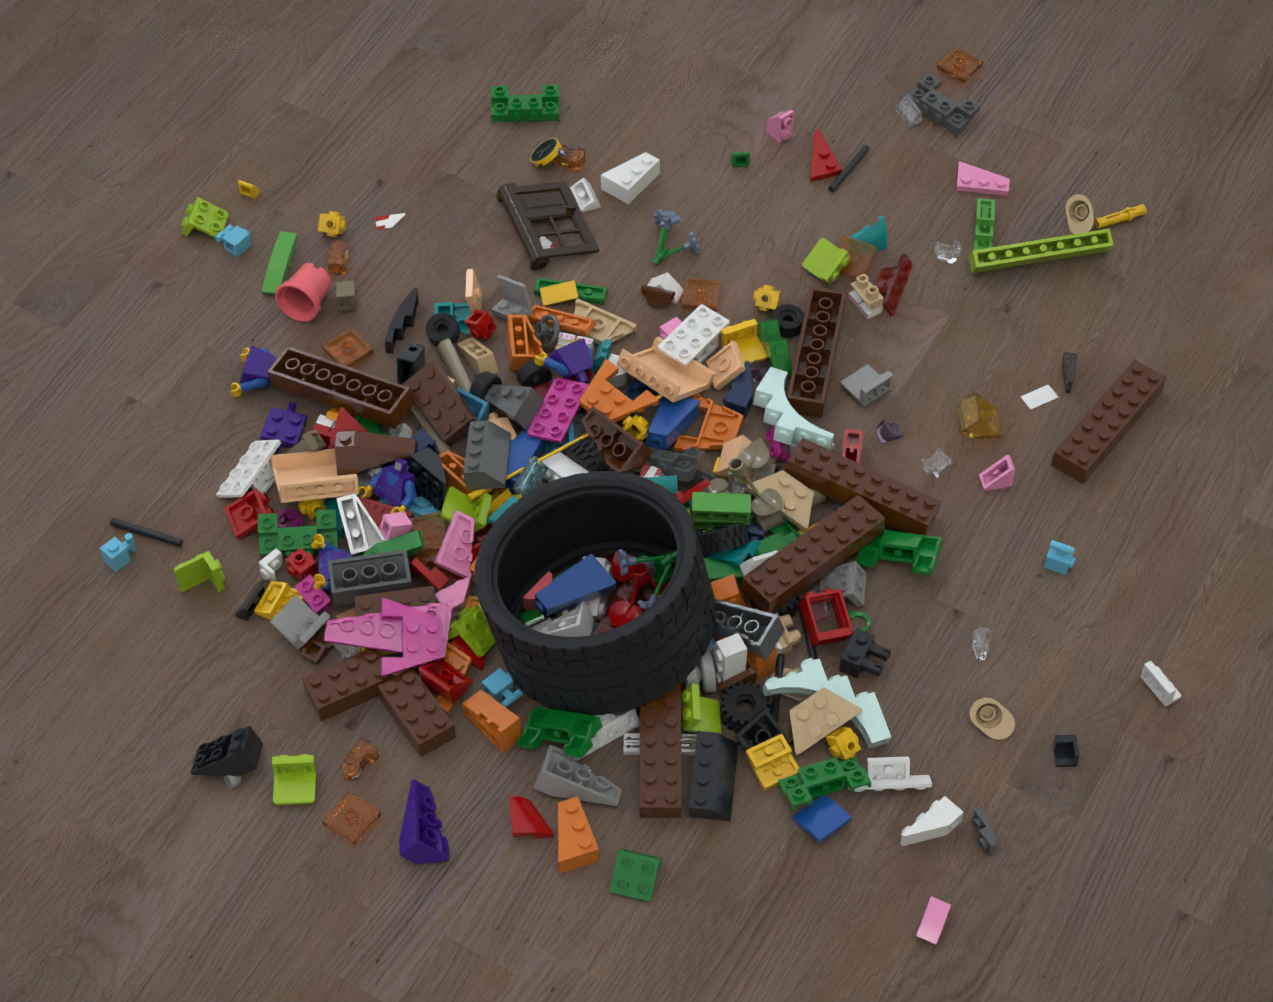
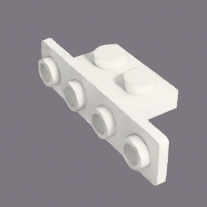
(613, 728)
(893, 774)

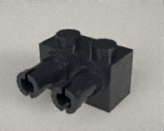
(857, 652)

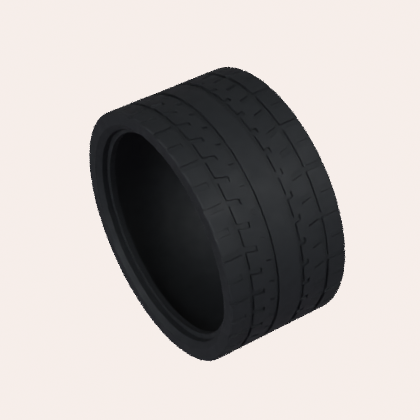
(571, 521)

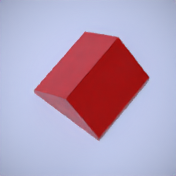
(445, 680)

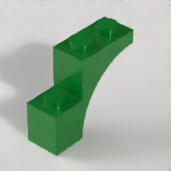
(774, 345)

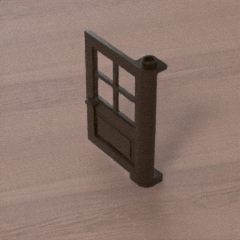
(543, 203)

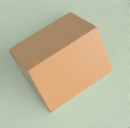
(732, 450)

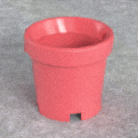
(303, 293)

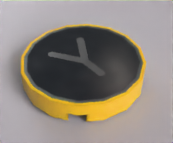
(545, 152)

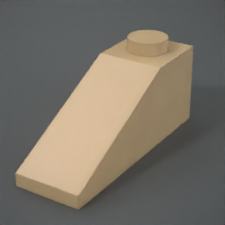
(478, 356)

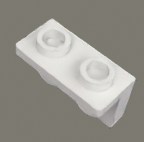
(1159, 684)

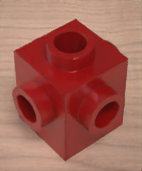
(480, 324)
(301, 564)

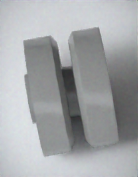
(704, 674)

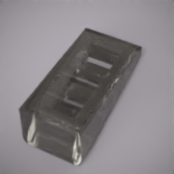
(1069, 364)

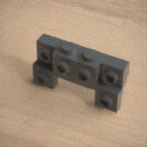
(941, 108)
(674, 463)

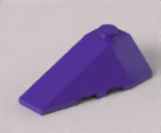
(420, 832)

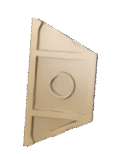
(607, 324)
(795, 496)
(819, 717)

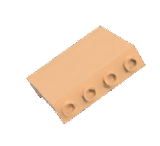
(665, 373)
(310, 476)

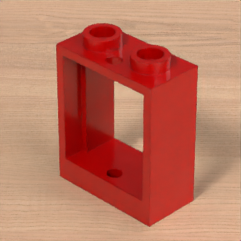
(845, 627)

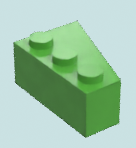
(719, 509)

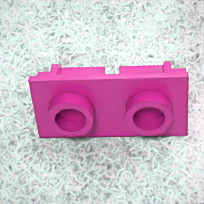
(777, 449)
(315, 598)

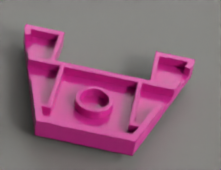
(420, 637)

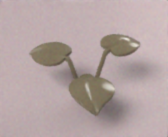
(754, 457)

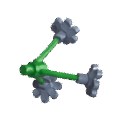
(666, 220)
(651, 562)

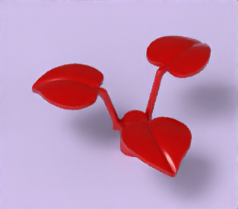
(623, 611)

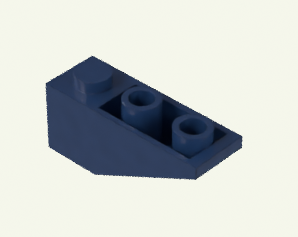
(740, 392)

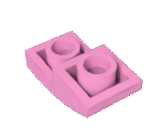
(933, 920)

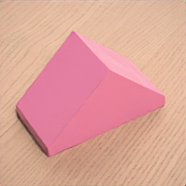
(998, 475)

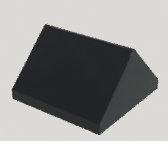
(759, 730)

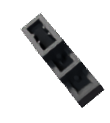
(403, 318)

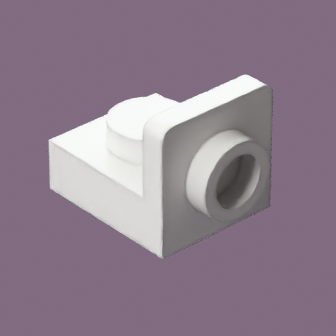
(270, 564)

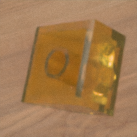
(978, 417)

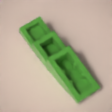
(984, 223)
(279, 262)

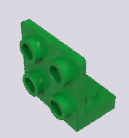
(635, 874)

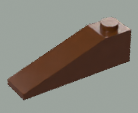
(617, 446)
(364, 450)

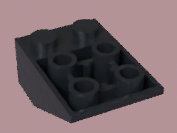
(429, 476)
(229, 754)

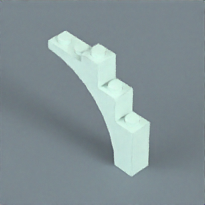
(778, 412)
(813, 678)

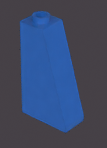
(671, 421)
(520, 451)
(579, 584)

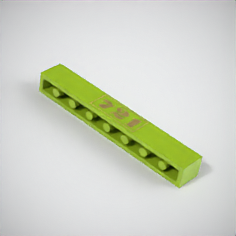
(1040, 250)

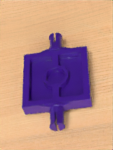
(284, 426)

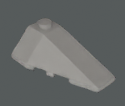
(567, 779)

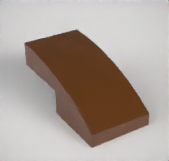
(316, 648)

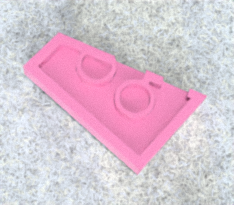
(980, 181)
(457, 546)

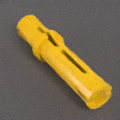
(1126, 214)

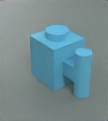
(235, 239)
(116, 553)
(1060, 557)
(500, 687)

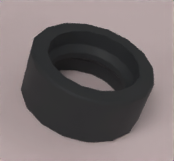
(483, 383)

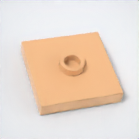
(473, 291)
(726, 365)

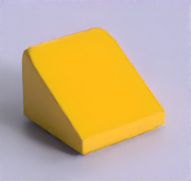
(248, 189)

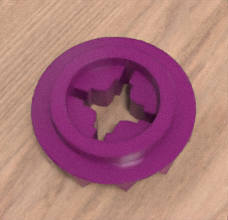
(292, 516)

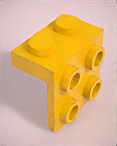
(746, 337)

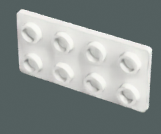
(694, 336)
(252, 470)

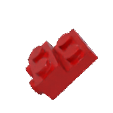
(245, 510)

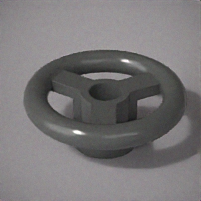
(543, 331)

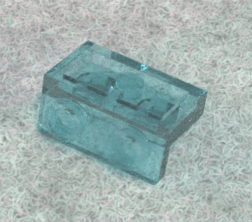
(530, 476)

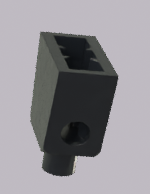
(411, 358)

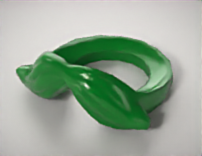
(853, 614)

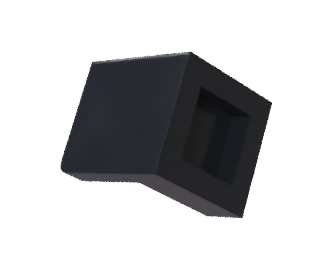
(1066, 750)

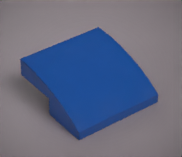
(822, 818)

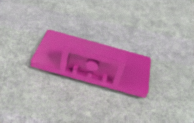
(557, 410)

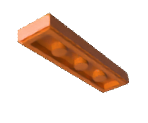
(567, 321)

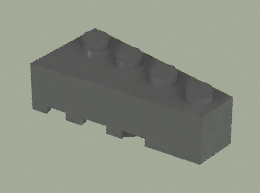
(756, 628)

